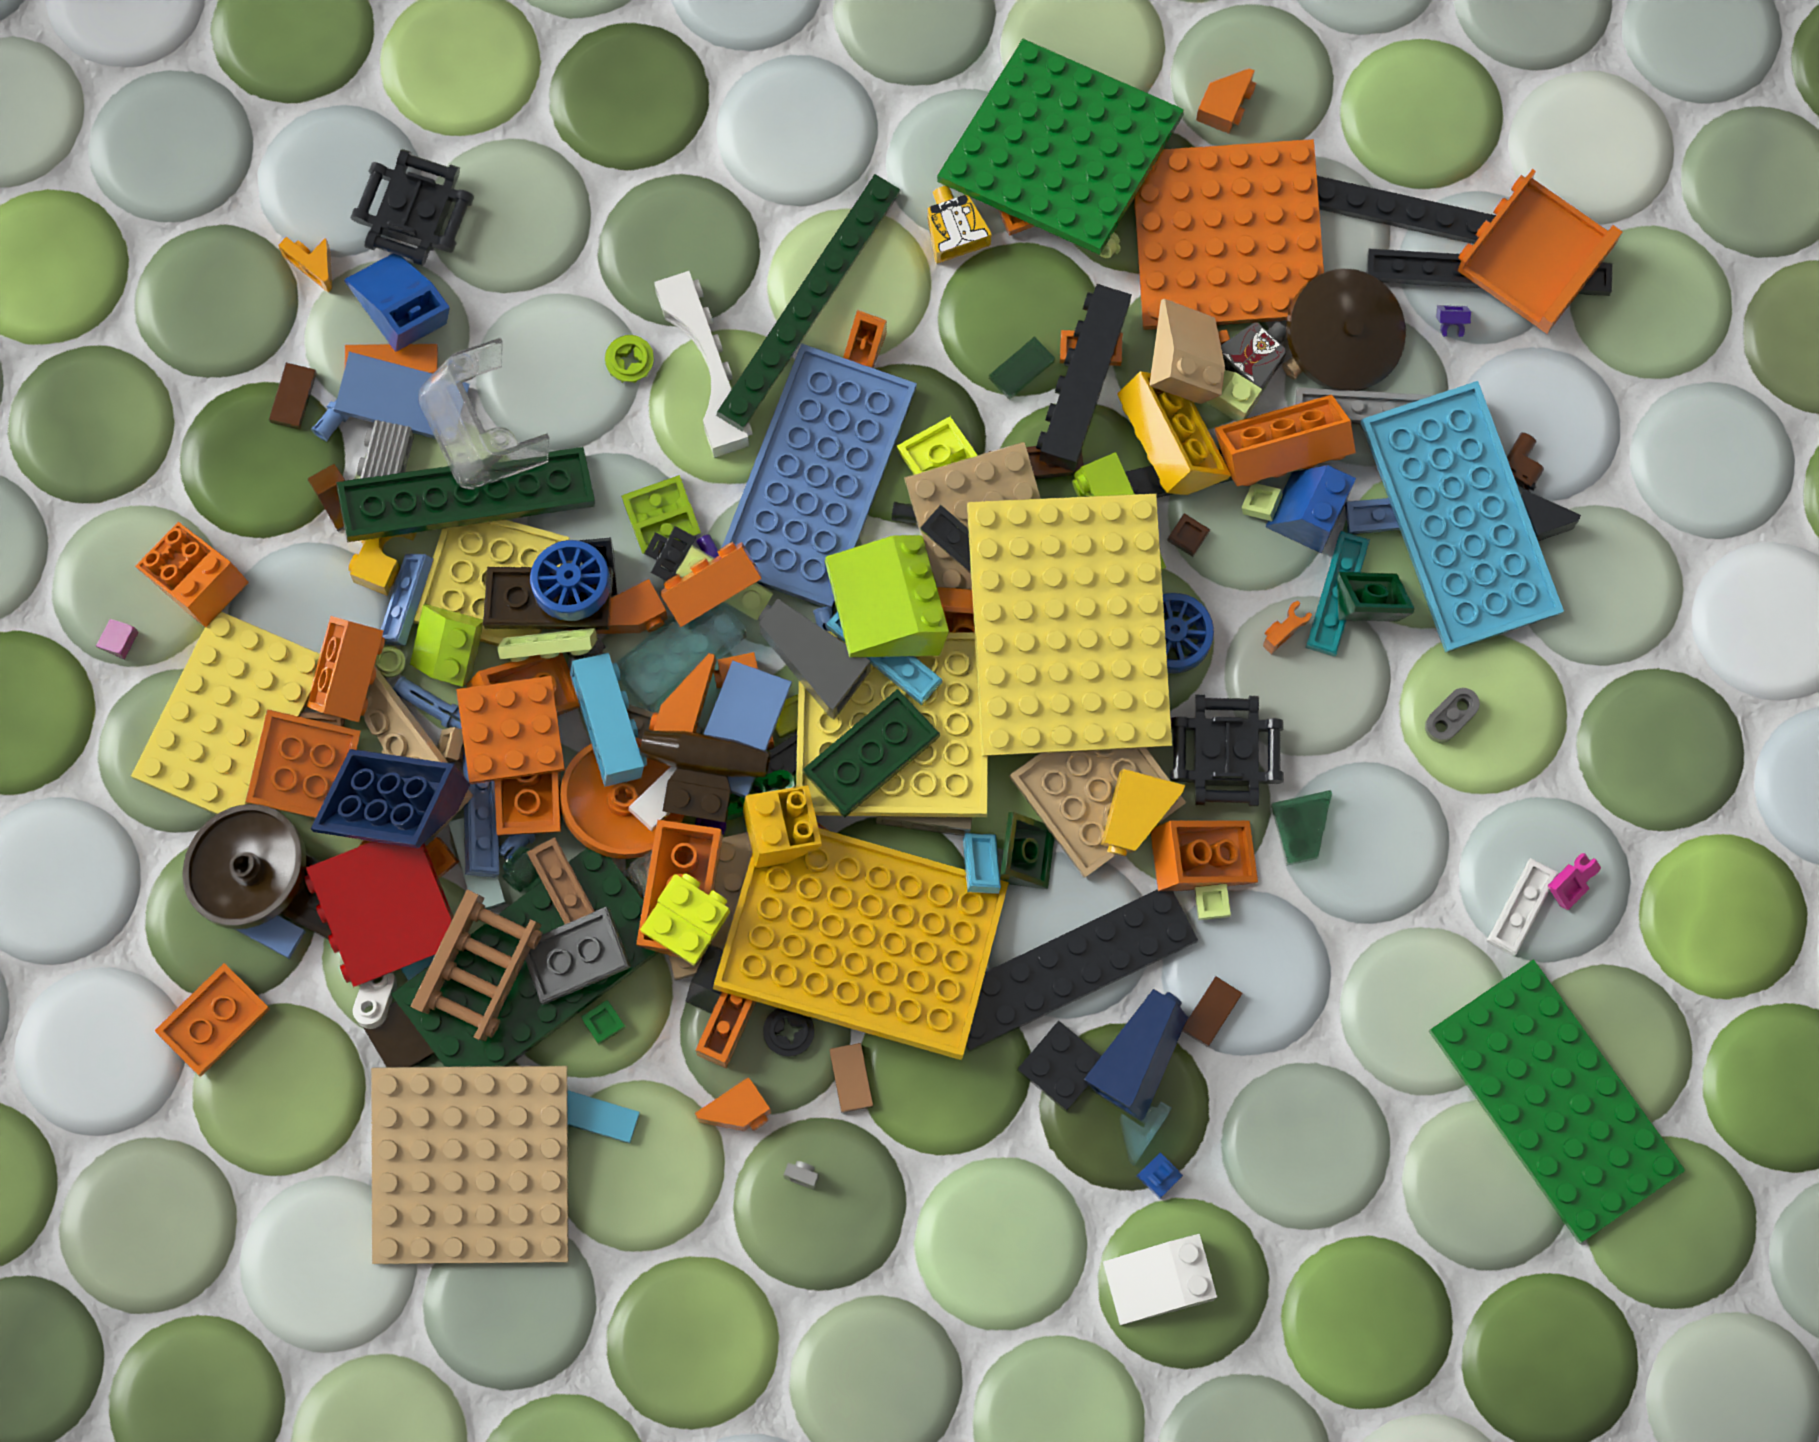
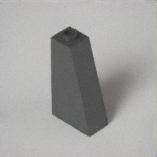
(813, 656)

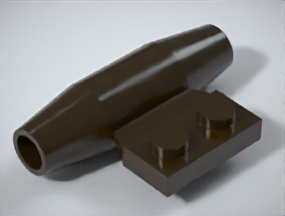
(703, 767)

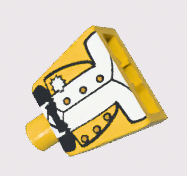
(955, 226)

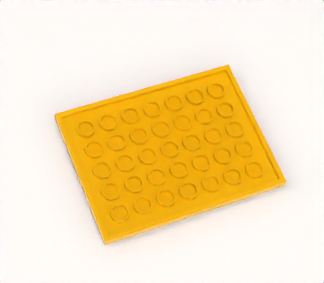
(864, 942)

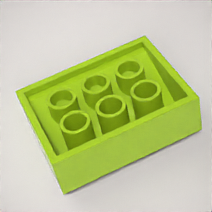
(888, 598)

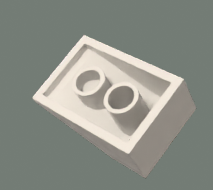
(1160, 1279)

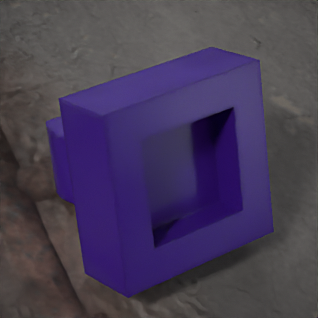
(1453, 315)

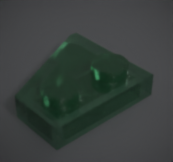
(1301, 825)

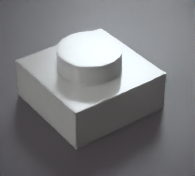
(801, 1174)

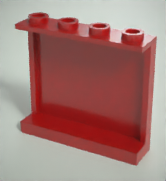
(380, 908)

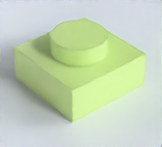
(1262, 501)
(1212, 902)

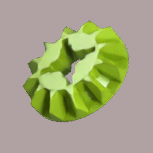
(621, 348)

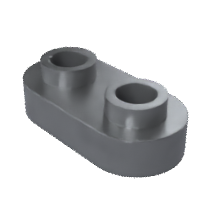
(1451, 715)

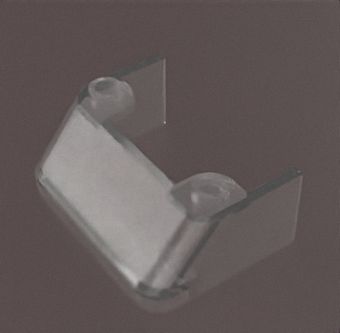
(471, 452)

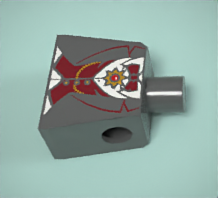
(1255, 352)

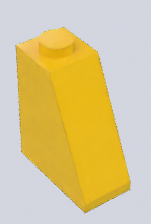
(1137, 809)

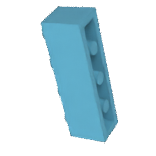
(607, 719)

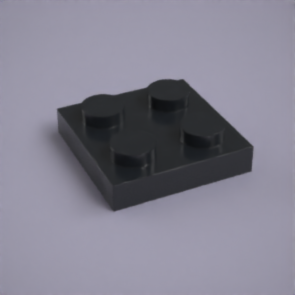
(1060, 1065)

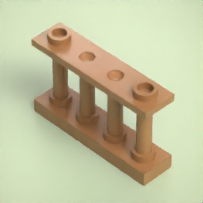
(445, 968)

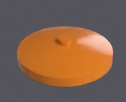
(601, 814)

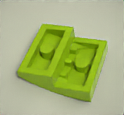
(658, 510)

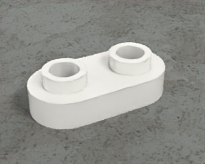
(374, 995)

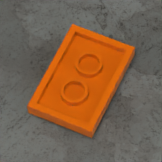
(212, 1019)

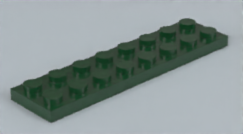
(436, 501)

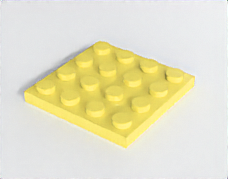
(461, 565)

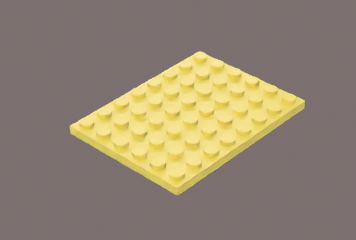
(1069, 624)

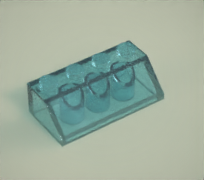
(673, 652)

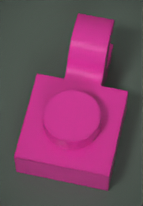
(1571, 881)

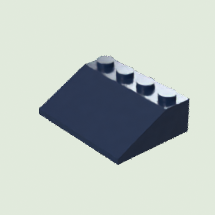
(390, 798)

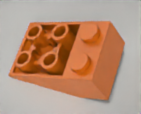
(192, 574)

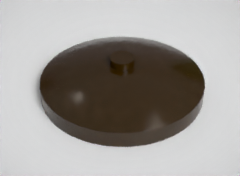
(1346, 330)
(244, 866)

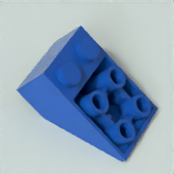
(399, 300)

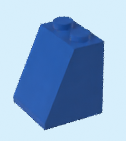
(1312, 505)

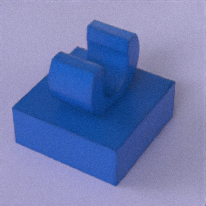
(1160, 1175)

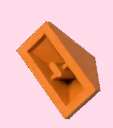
(866, 339)

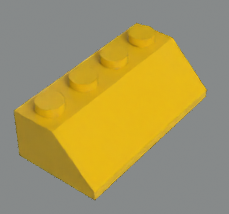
(1172, 437)

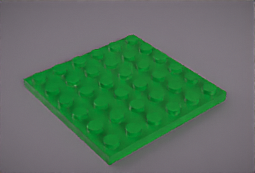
(1060, 146)

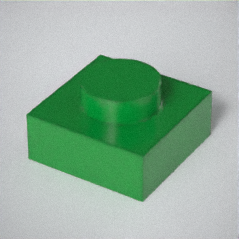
(603, 1022)

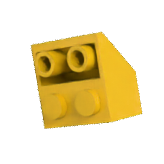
(781, 825)

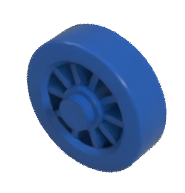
(570, 579)
(1177, 631)

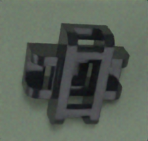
(671, 553)

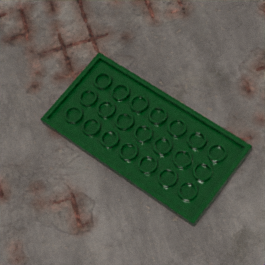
(523, 1017)

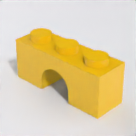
(373, 568)

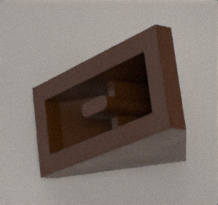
(325, 486)

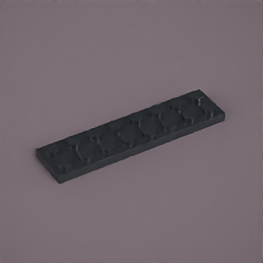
(1078, 964)

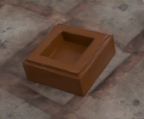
(1188, 535)

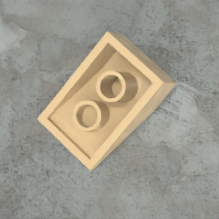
(1187, 354)

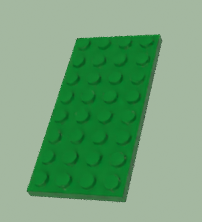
(1556, 1101)

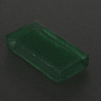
(1021, 368)

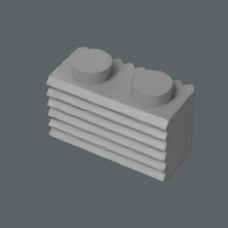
(387, 450)

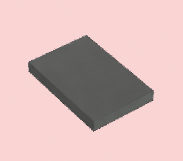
(576, 956)

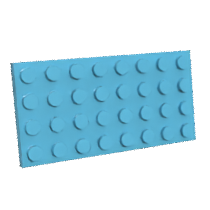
(1461, 516)

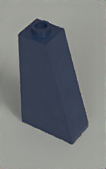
(1139, 1055)

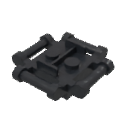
(412, 208)
(1226, 750)

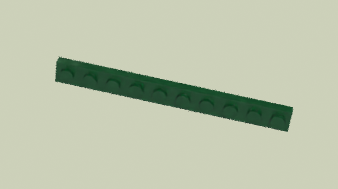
(808, 303)

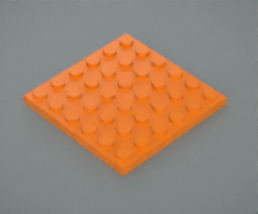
(1229, 230)

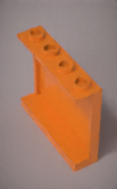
(1536, 252)

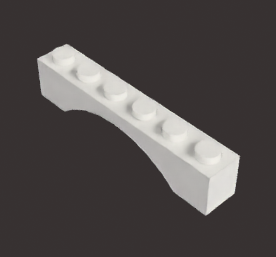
(682, 308)

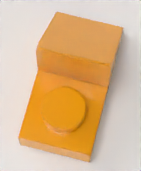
(315, 266)

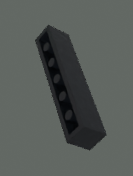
(1084, 378)

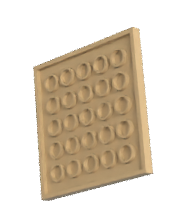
(469, 1164)

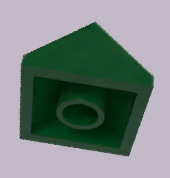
(1372, 597)
(1027, 852)

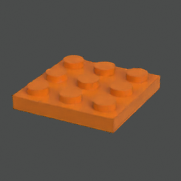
(510, 730)
(298, 762)

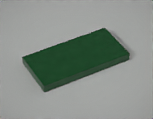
(871, 753)

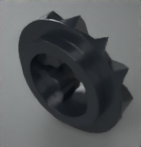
(780, 1044)

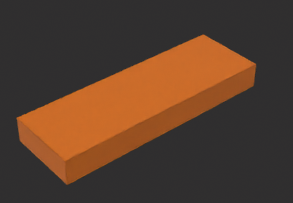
(415, 356)

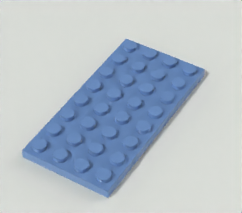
(818, 470)

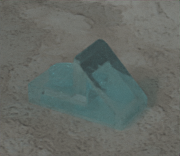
(1139, 1138)

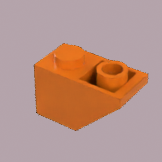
(1224, 99)

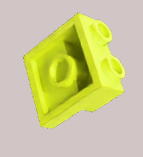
(935, 447)
(686, 918)

